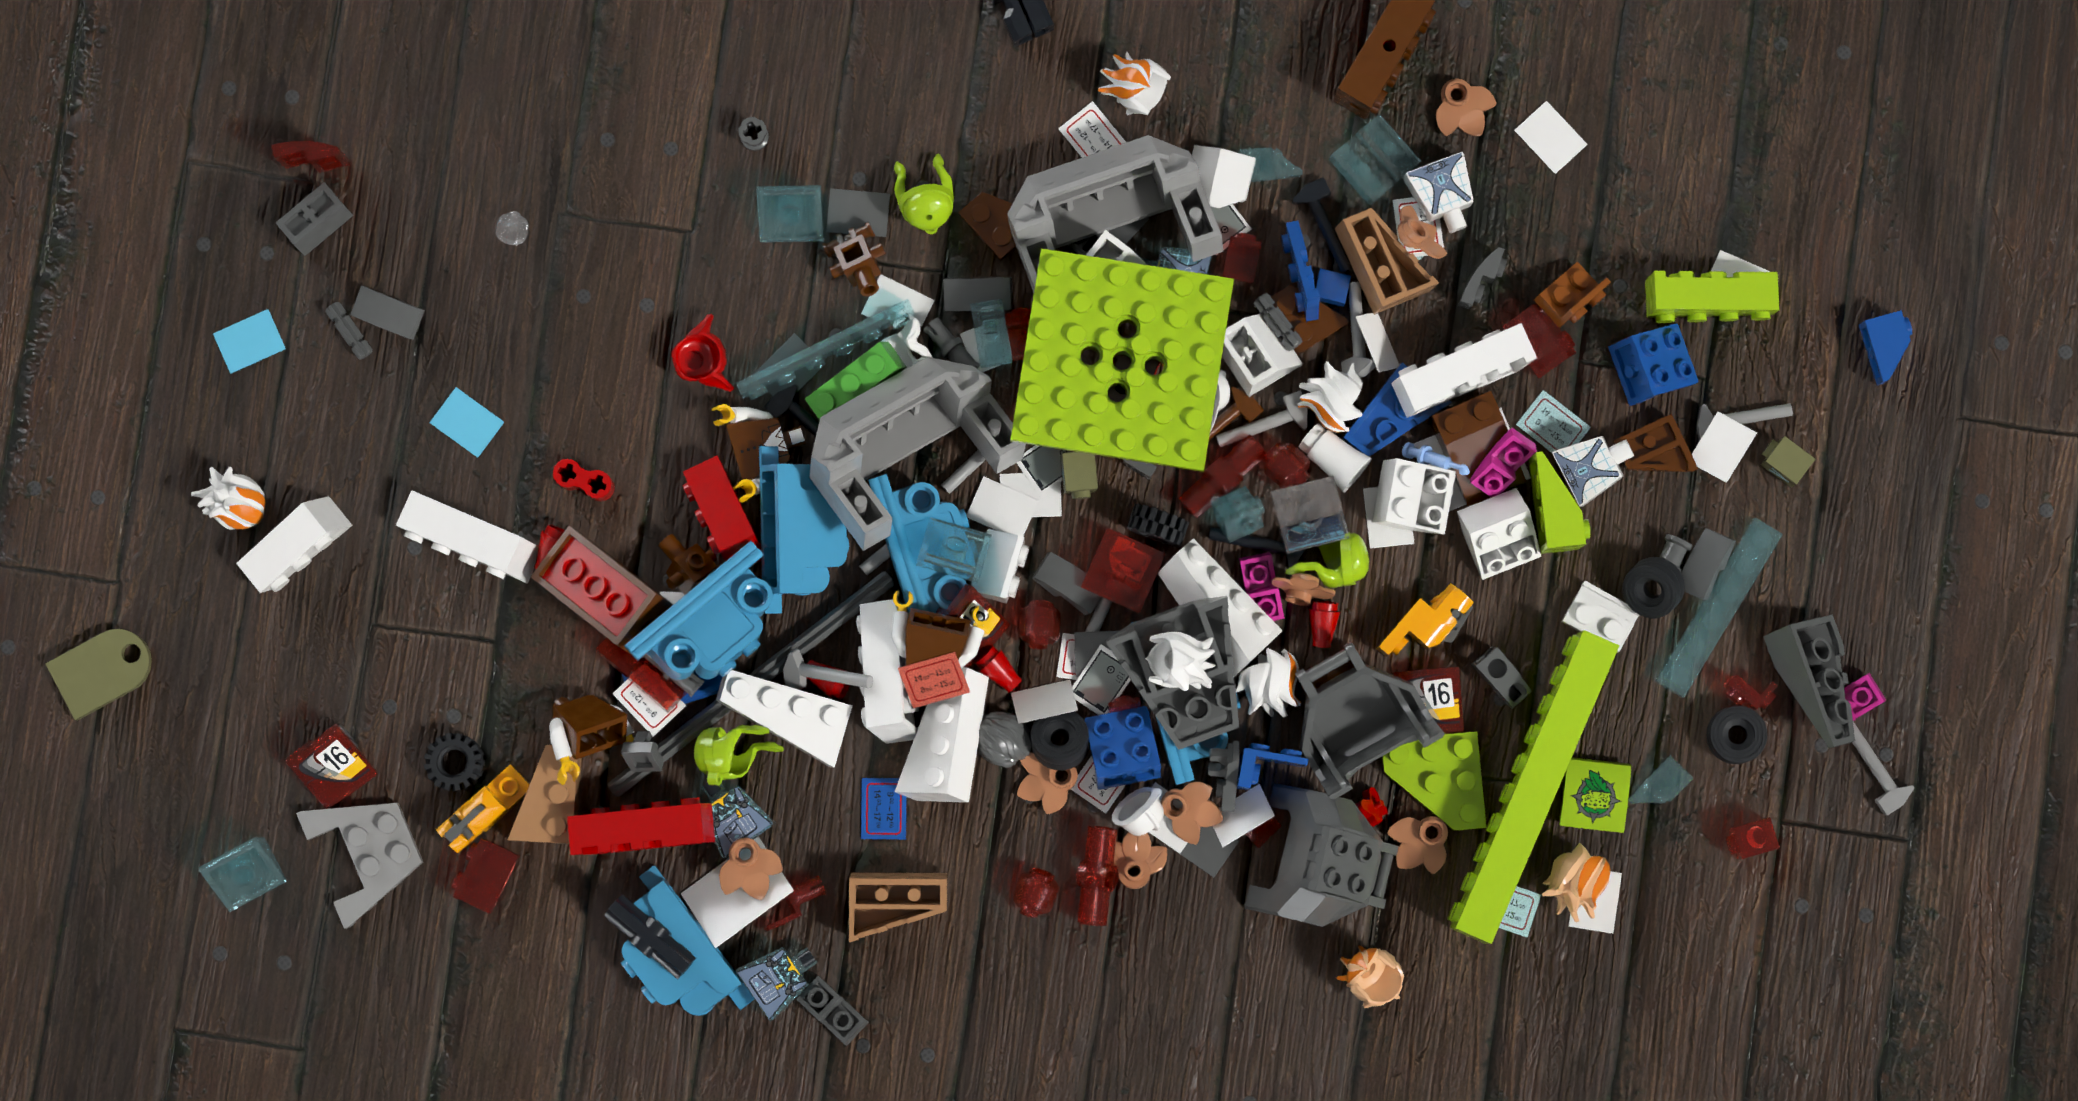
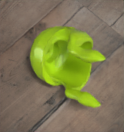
(928, 204)
(1345, 560)
(715, 752)

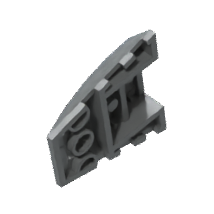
(1193, 713)

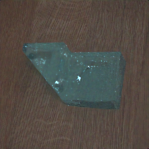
(1271, 165)
(1663, 783)

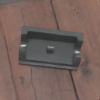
(314, 219)

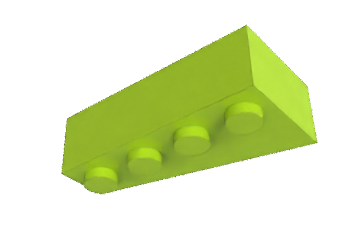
(1711, 296)

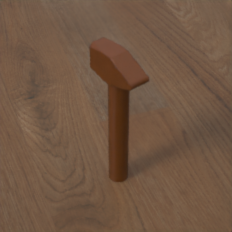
(1243, 405)

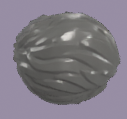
(1003, 739)

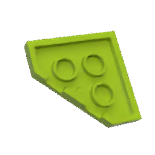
(1442, 778)

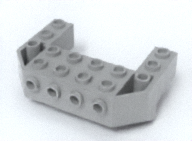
(1111, 192)
(894, 423)

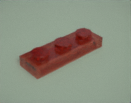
(642, 675)

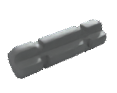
(1277, 322)
(348, 330)

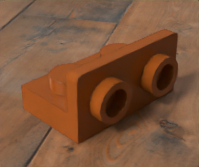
(1570, 294)

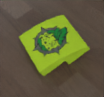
(1595, 795)

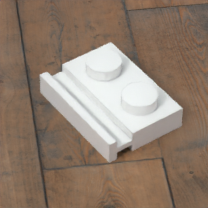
(1600, 614)

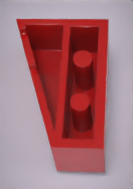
(719, 508)

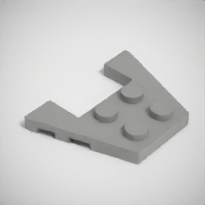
(378, 846)

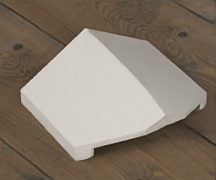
(1223, 174)

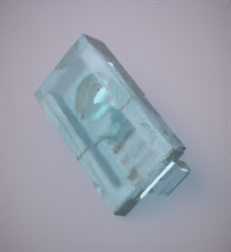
(991, 333)

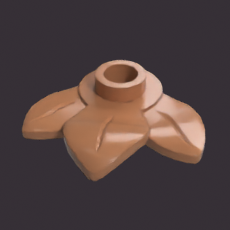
(1463, 113)
(1418, 234)
(1302, 589)
(1043, 785)
(1195, 812)
(1416, 846)
(1138, 853)
(750, 873)

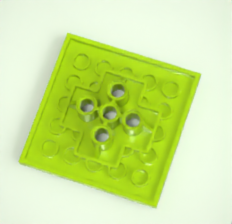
(1079, 308)

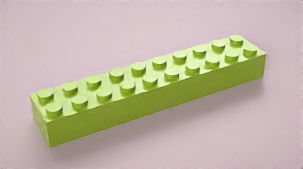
(1534, 786)

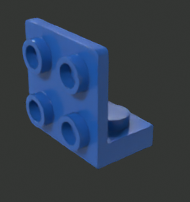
(1653, 363)
(1123, 748)
(1249, 771)

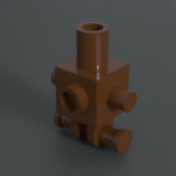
(856, 258)
(687, 565)

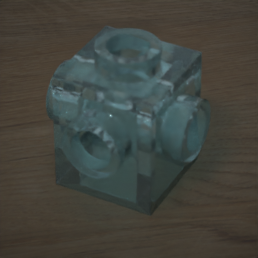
(1238, 513)

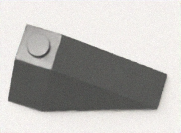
(1810, 665)

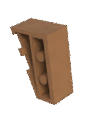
(1381, 262)
(547, 803)
(893, 899)

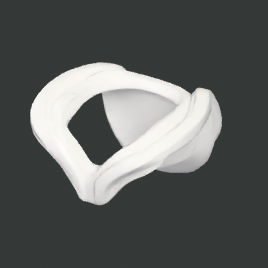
(906, 341)

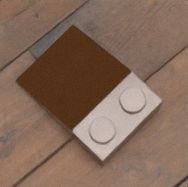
(1467, 436)

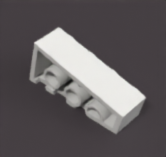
(1463, 370)
(467, 536)
(1197, 576)
(887, 703)
(796, 716)
(946, 746)

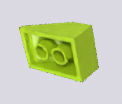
(1556, 512)

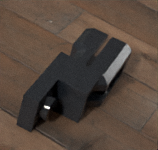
(1017, 24)

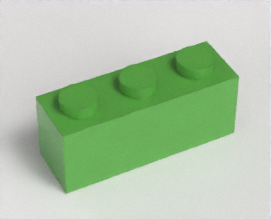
(860, 376)

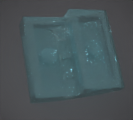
(1374, 159)

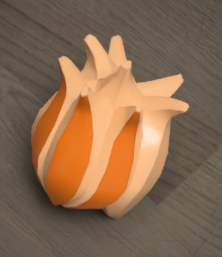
(1577, 881)
(1373, 976)

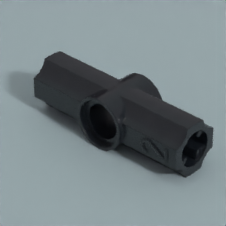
(650, 936)

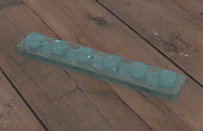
(814, 356)
(1720, 607)

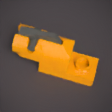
(1430, 623)
(484, 809)

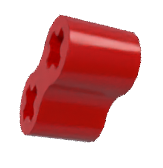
(583, 480)

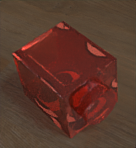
(1752, 838)

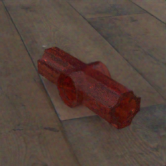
(1222, 476)
(1097, 875)

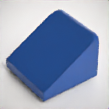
(1333, 287)

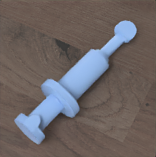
(1426, 456)

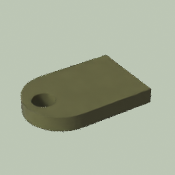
(98, 671)

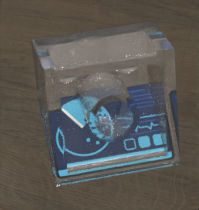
(1309, 514)

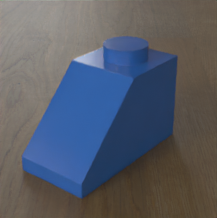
(1885, 343)

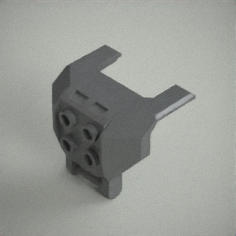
(1358, 718)
(1328, 861)

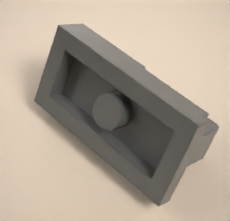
(1228, 769)

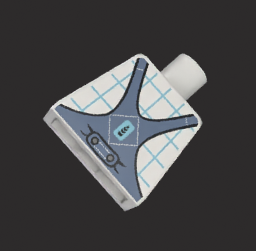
(1442, 190)
(1592, 466)

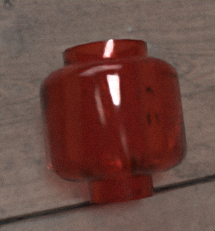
(1286, 465)
(1039, 624)
(1035, 892)

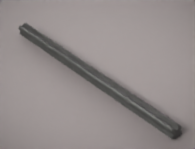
(766, 671)

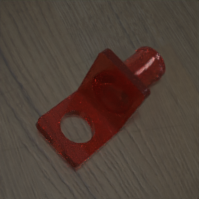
(799, 896)

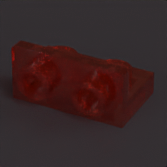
(1546, 338)
(484, 875)

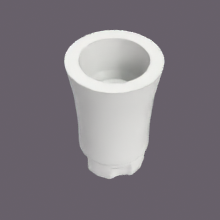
(1334, 456)

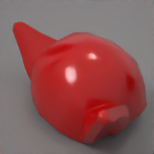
(701, 357)

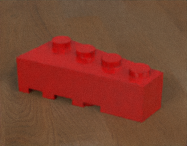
(641, 828)

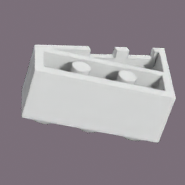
(293, 543)

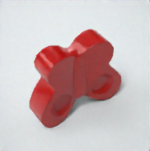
(1372, 806)

